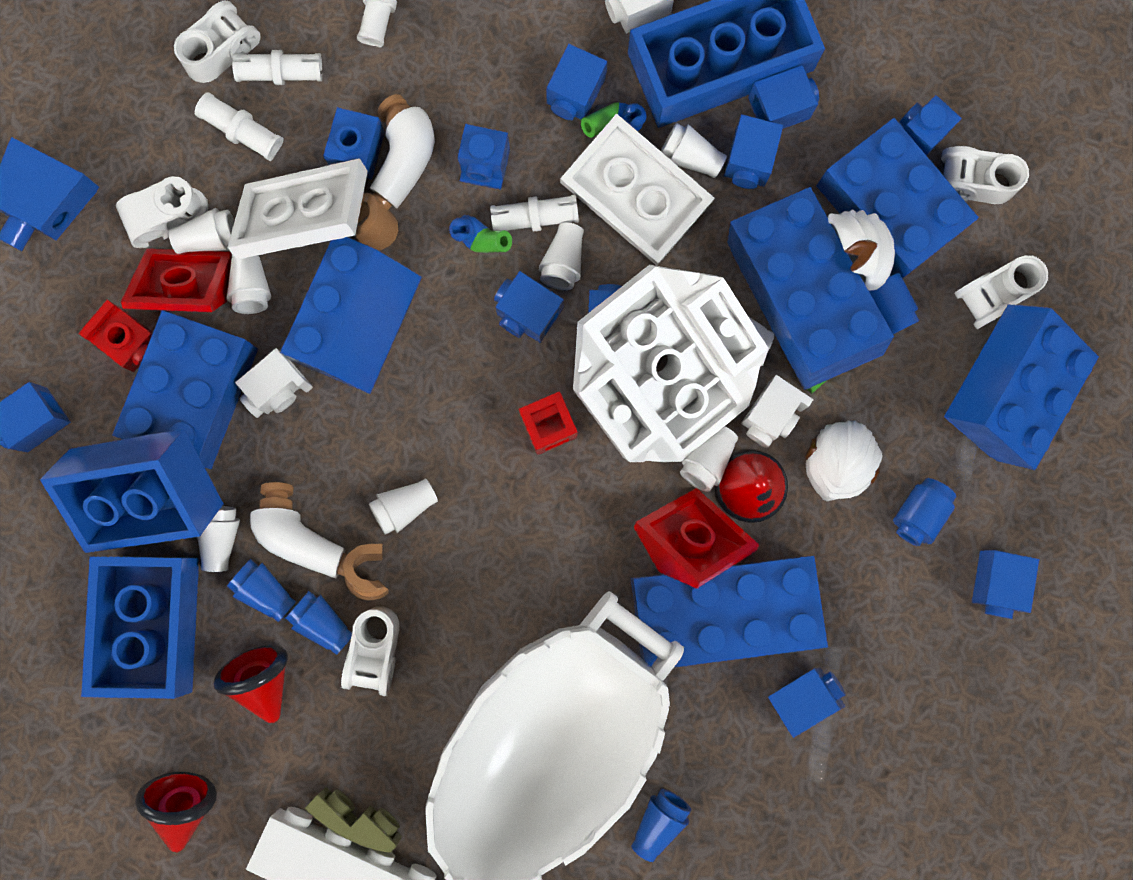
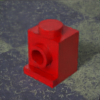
(108, 326)
(548, 423)

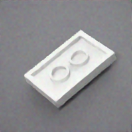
(636, 189)
(298, 209)

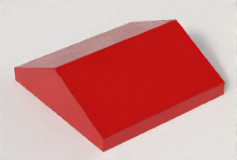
(179, 281)
(693, 539)

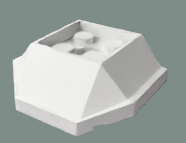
(708, 370)

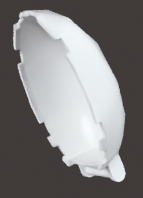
(550, 750)

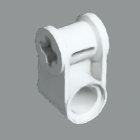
(217, 39)
(974, 172)
(158, 209)
(992, 292)
(371, 660)

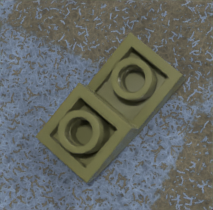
(372, 828)

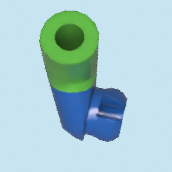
(633, 114)
(478, 236)

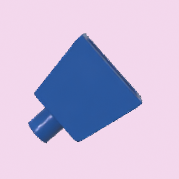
(39, 194)

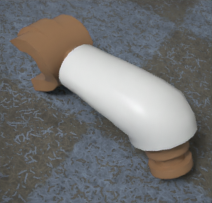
(411, 147)
(284, 535)

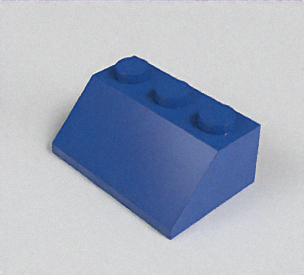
(351, 314)

